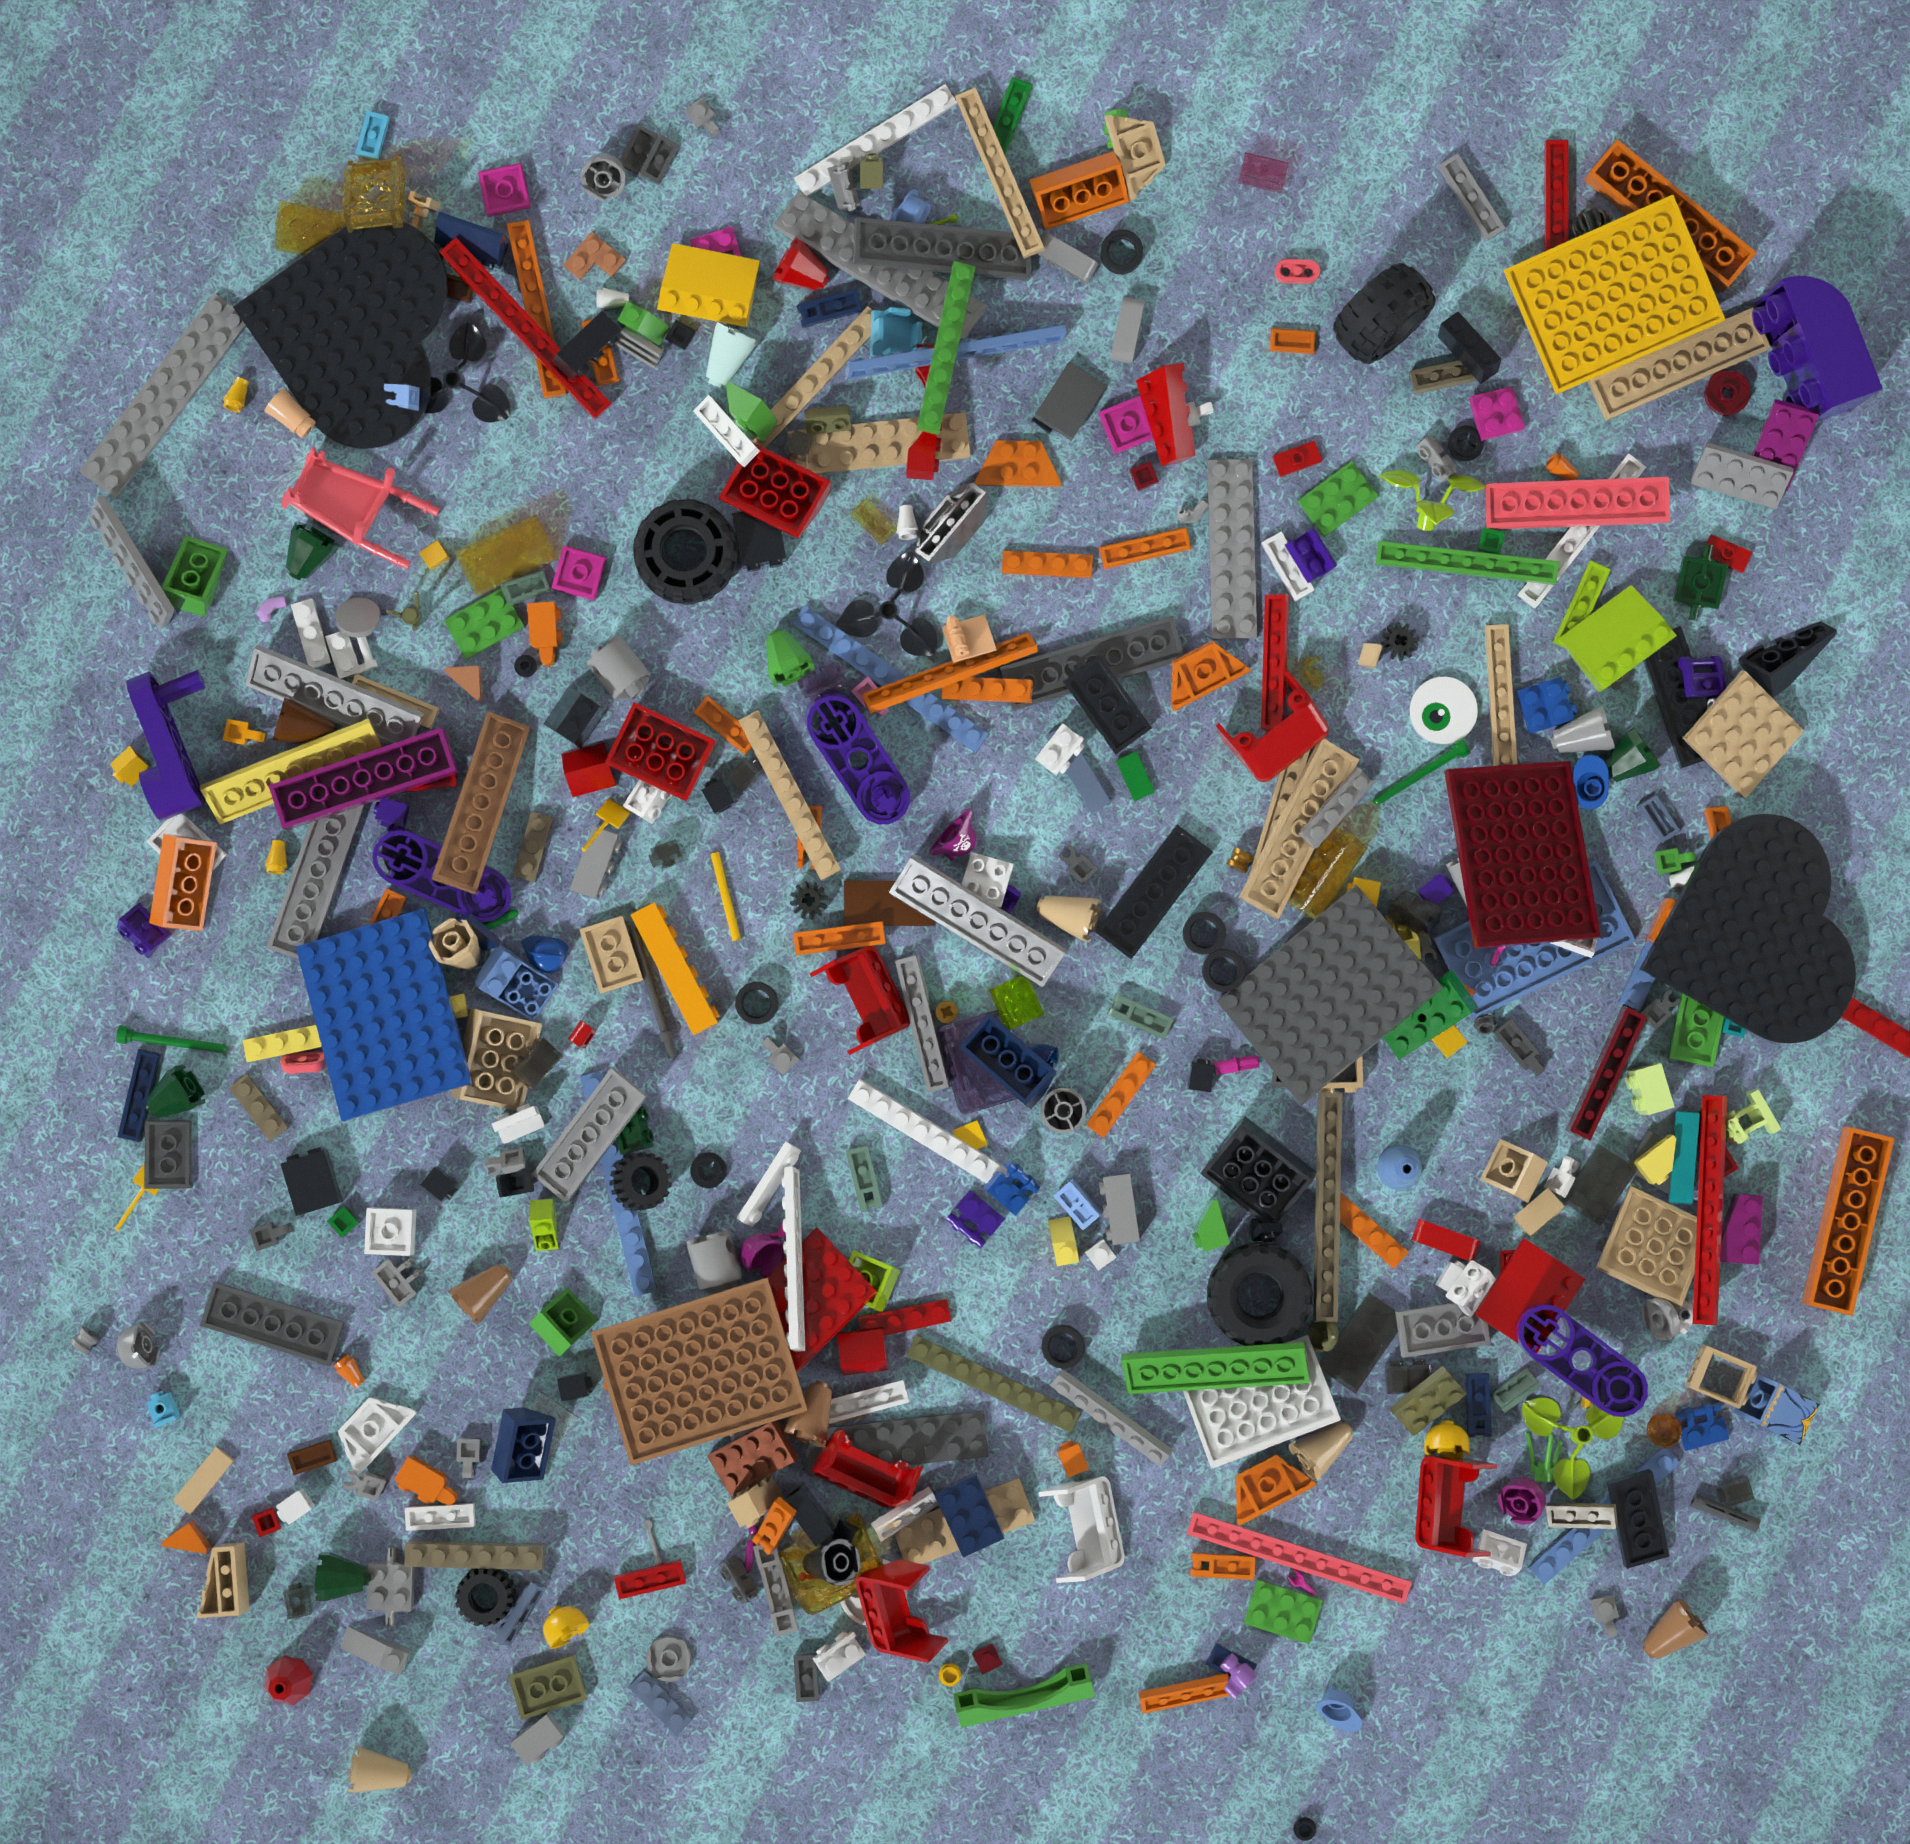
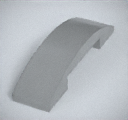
(777, 1591)

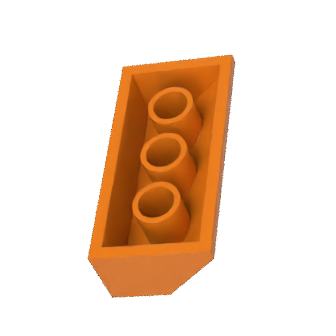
(1079, 190)
(182, 882)

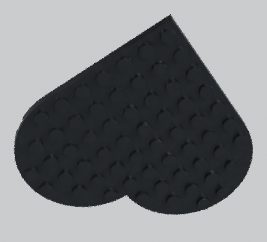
(349, 325)
(1755, 934)

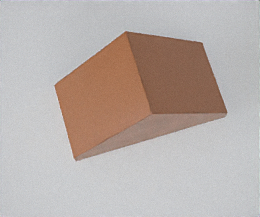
(469, 679)

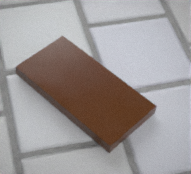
(872, 903)

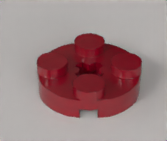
(1740, 392)

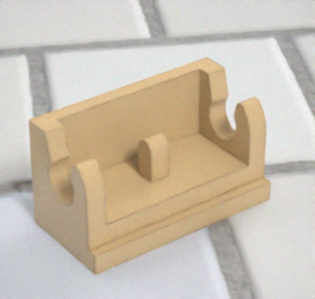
(1538, 1212)

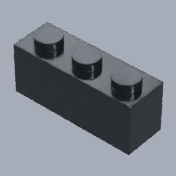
(587, 346)
(1469, 347)

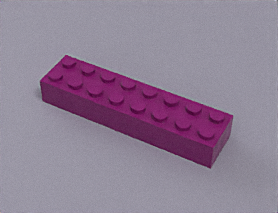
(363, 779)

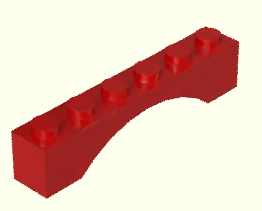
(922, 453)

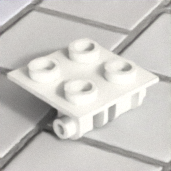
(987, 877)

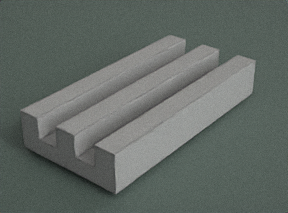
(640, 347)

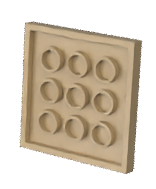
(1743, 734)
(1652, 1247)

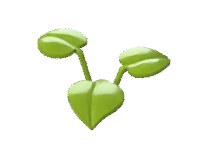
(1430, 512)
(1570, 1475)

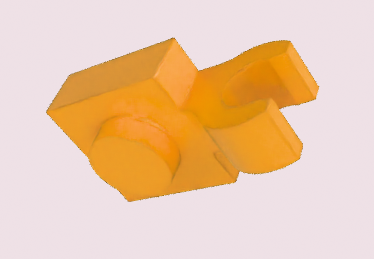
(239, 733)

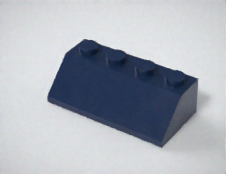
(1009, 1061)

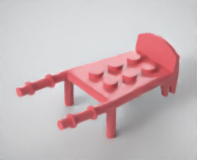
(348, 501)

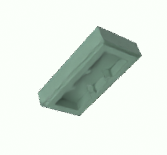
(525, 588)
(1515, 1390)

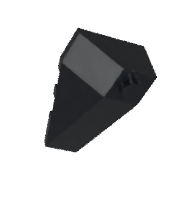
(1782, 663)

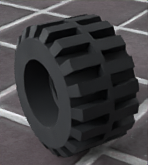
(658, 1181)
(474, 1612)

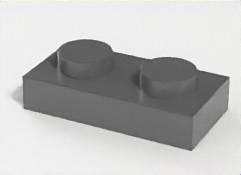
(806, 1678)

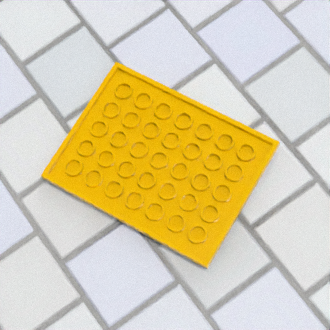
(1614, 294)

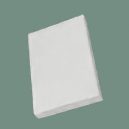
(182, 826)

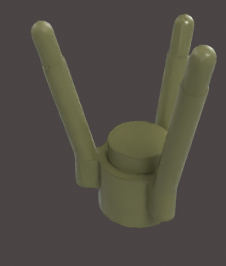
(410, 614)

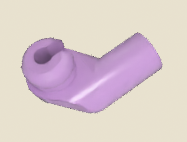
(269, 605)

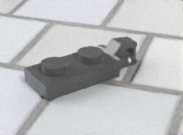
(1519, 1046)

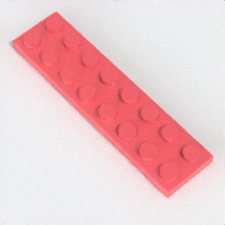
(1577, 503)

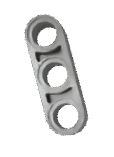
(1067, 258)
(1127, 330)

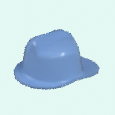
(912, 209)
(1338, 1710)

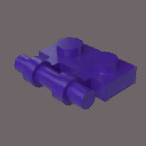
(980, 1213)

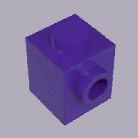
(391, 813)

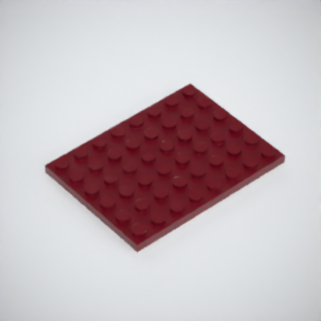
(1522, 854)

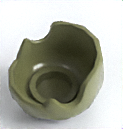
(1323, 1341)

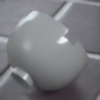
(603, 176)
(136, 1347)

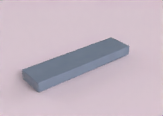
(1085, 781)

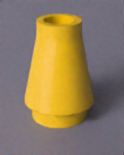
(236, 396)
(276, 860)

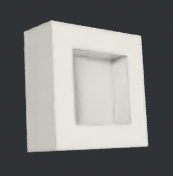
(1100, 1254)

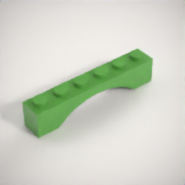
(982, 1706)

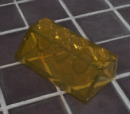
(304, 227)
(506, 555)
(1326, 872)

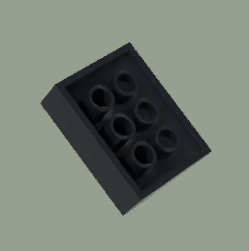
(1258, 1172)

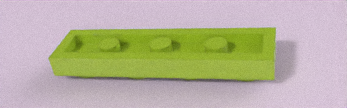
(1583, 598)

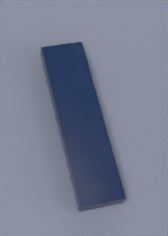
(140, 1087)

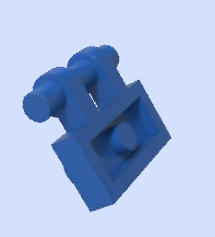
(1006, 1193)
(1704, 1432)

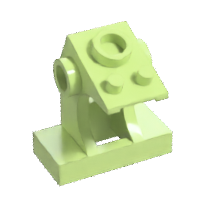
(1759, 1115)

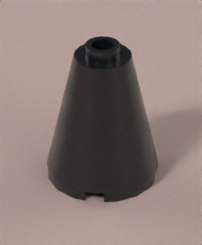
(833, 1562)

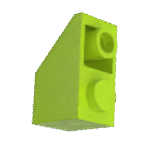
(543, 1224)

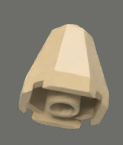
(455, 944)

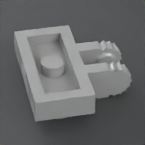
(394, 1281)

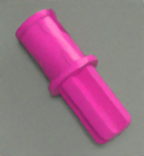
(1236, 1065)

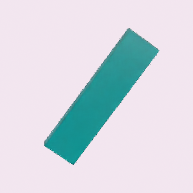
(1684, 1160)

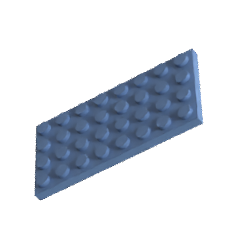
(1529, 966)

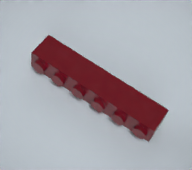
(1606, 1073)

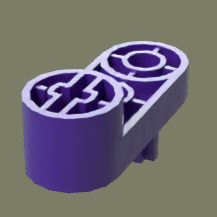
(172, 783)
(875, 783)
(420, 882)
(1617, 1388)

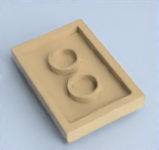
(611, 954)

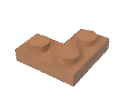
(591, 252)

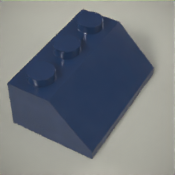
(483, 243)
(522, 1445)

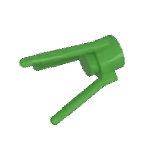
(1544, 1469)

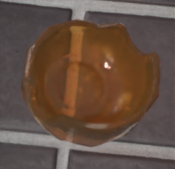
(1664, 1430)

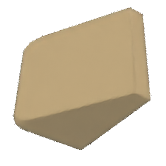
(1370, 655)

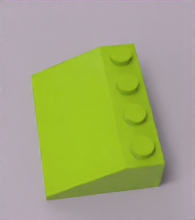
(1616, 638)

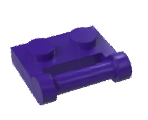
(1703, 683)

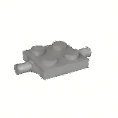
(390, 1587)

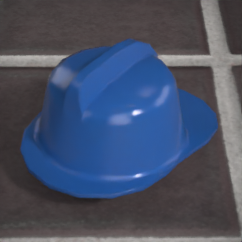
(1591, 781)
(545, 952)

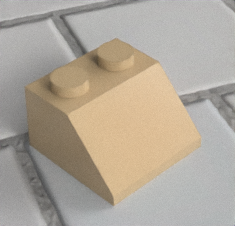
(1514, 1170)

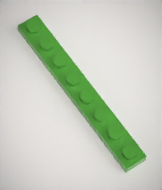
(945, 348)
(1467, 563)

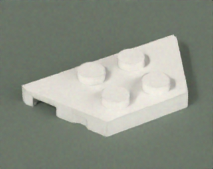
(372, 1430)

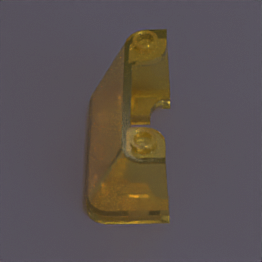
(816, 1594)

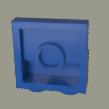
(1546, 705)

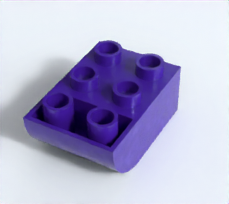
(1816, 346)

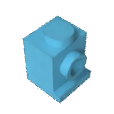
(170, 1409)

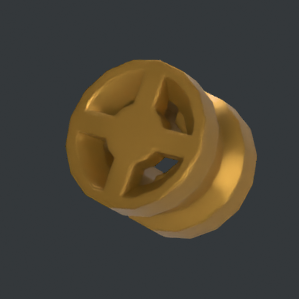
(1240, 860)
(945, 1015)

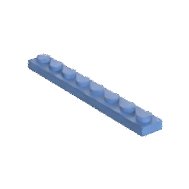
(1577, 1539)

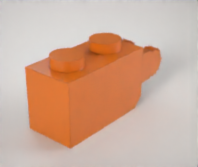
(543, 629)
(425, 1481)

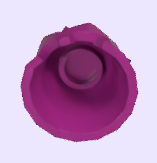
(761, 1252)

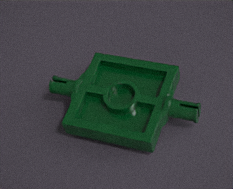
(1700, 582)

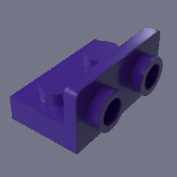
(1311, 555)
(140, 932)

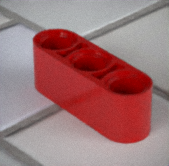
(1445, 1240)

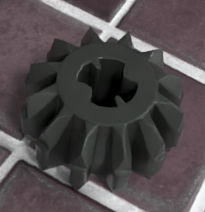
(1589, 221)
(1399, 649)
(803, 906)

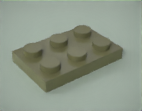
(1428, 1401)
(548, 1687)

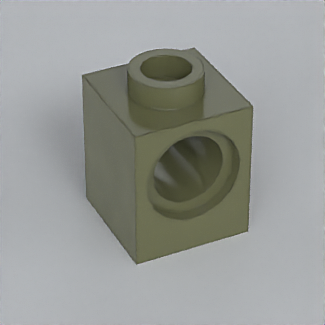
(871, 171)

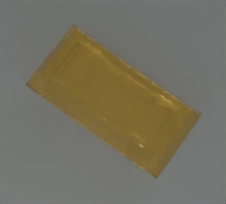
(873, 522)

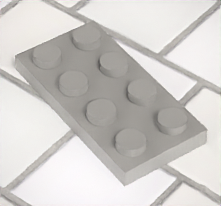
(1741, 475)
(1439, 1330)

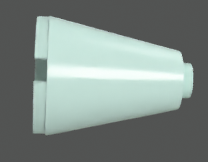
(727, 353)

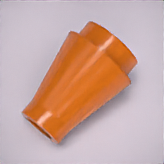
(1561, 467)
(348, 1369)

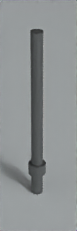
(665, 1034)

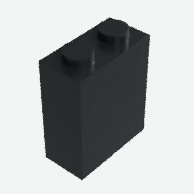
(758, 542)
(311, 1181)
(811, 1516)

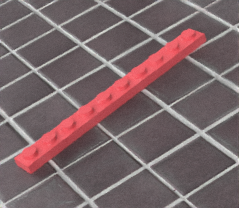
(1299, 1557)

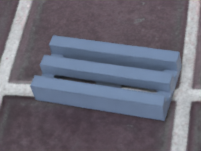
(1641, 807)

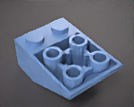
(515, 982)

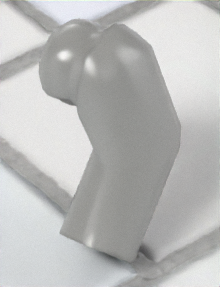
(1192, 515)

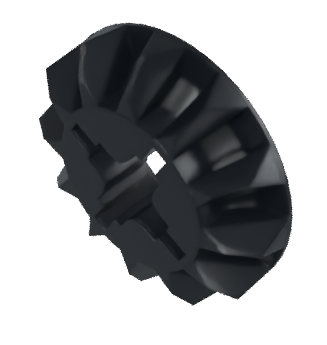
(1460, 434)
(706, 1159)

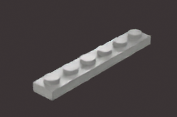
(923, 1023)
(1111, 1417)

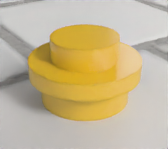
(949, 1674)

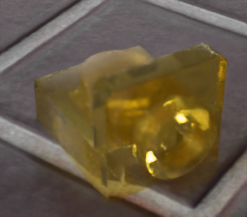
(1313, 677)

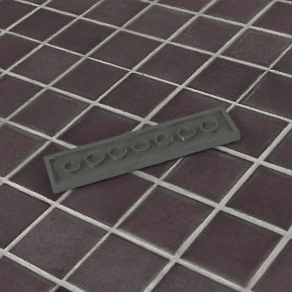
(937, 247)
(1123, 652)
(915, 1439)

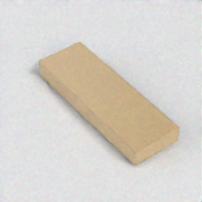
(203, 1480)

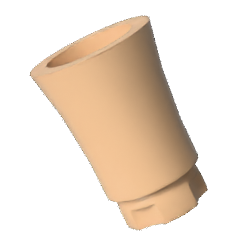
(290, 414)

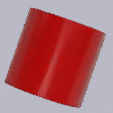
(582, 1034)
(266, 1522)

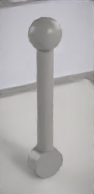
(648, 1525)

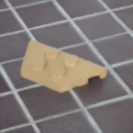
(1137, 151)

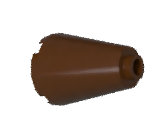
(300, 724)

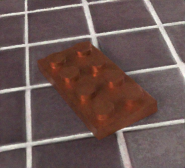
(752, 1457)

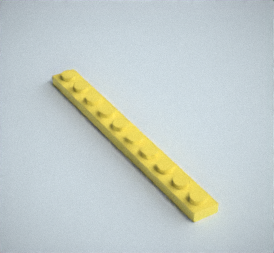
(308, 1037)

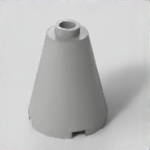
(1584, 733)

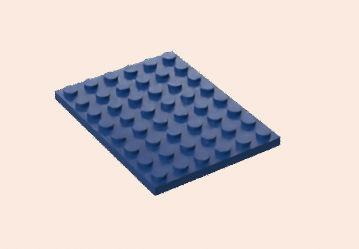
(383, 1015)

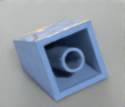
(1778, 1409)

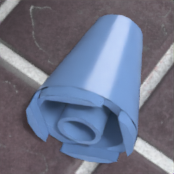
(1391, 1167)

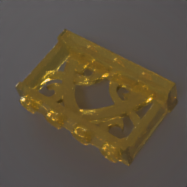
(380, 212)

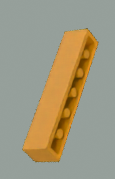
(675, 969)

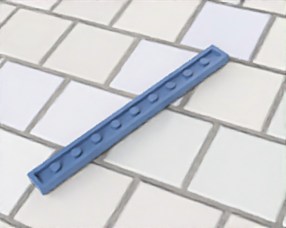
(966, 349)
(884, 674)
(626, 1219)

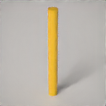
(725, 895)

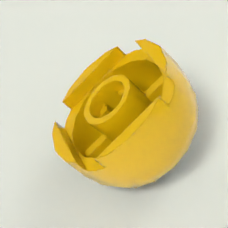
(1447, 1440)
(563, 1625)

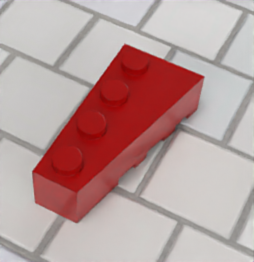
(1167, 413)

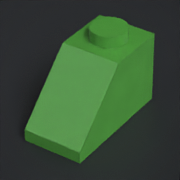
(643, 323)

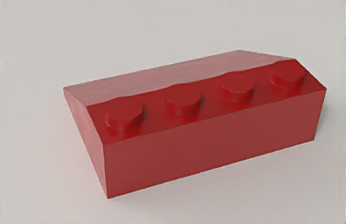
(777, 492)
(660, 752)
(1526, 1281)

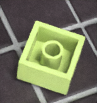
(1649, 1089)

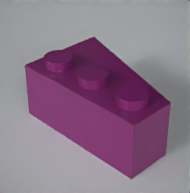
(1742, 1230)

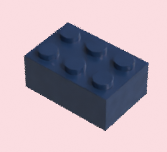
(969, 1514)

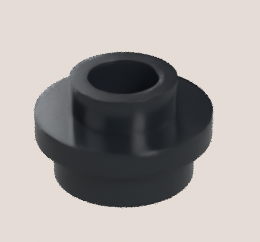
(532, 666)
(1304, 1835)

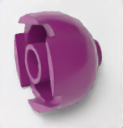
(1522, 1500)

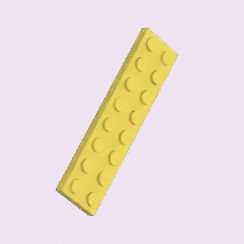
(248, 787)

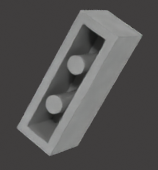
(596, 864)
(1119, 1209)

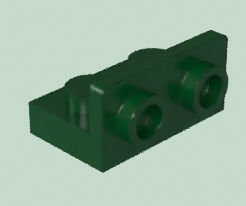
(636, 1133)

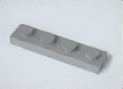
(1471, 197)
(1335, 807)

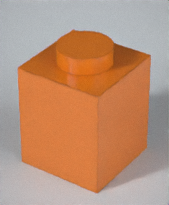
(1072, 1458)

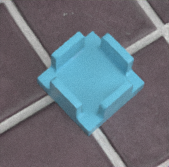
(894, 331)

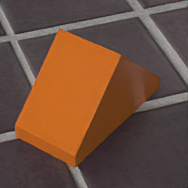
(189, 1539)

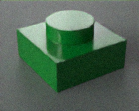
(1490, 541)
(343, 1221)

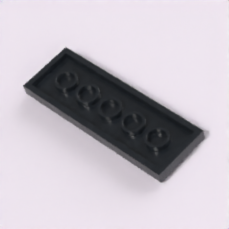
(1668, 686)
(1154, 892)

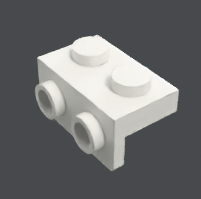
(519, 1124)

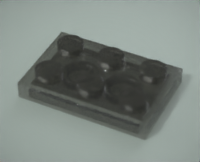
(1599, 1184)

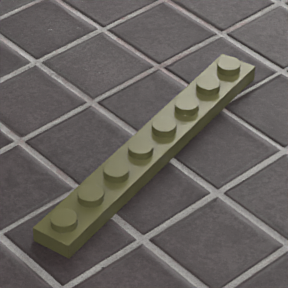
(993, 1383)

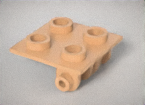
(968, 637)

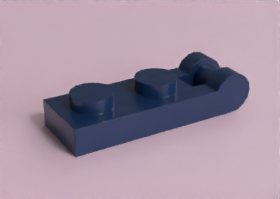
(830, 308)
(1478, 1404)

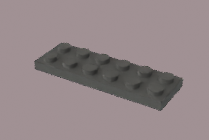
(272, 1323)

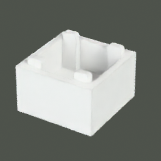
(390, 1231)

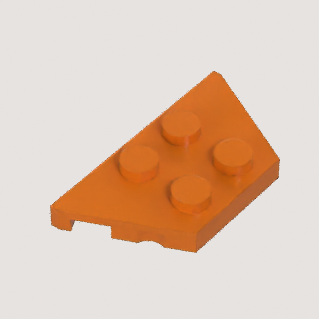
(1018, 465)
(1202, 673)
(1267, 1487)

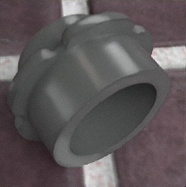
(1484, 1024)

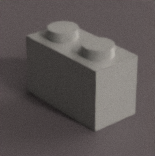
(538, 1738)

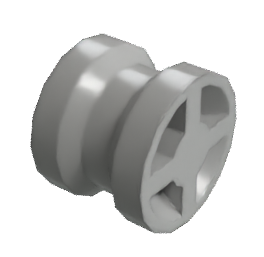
(84, 1340)

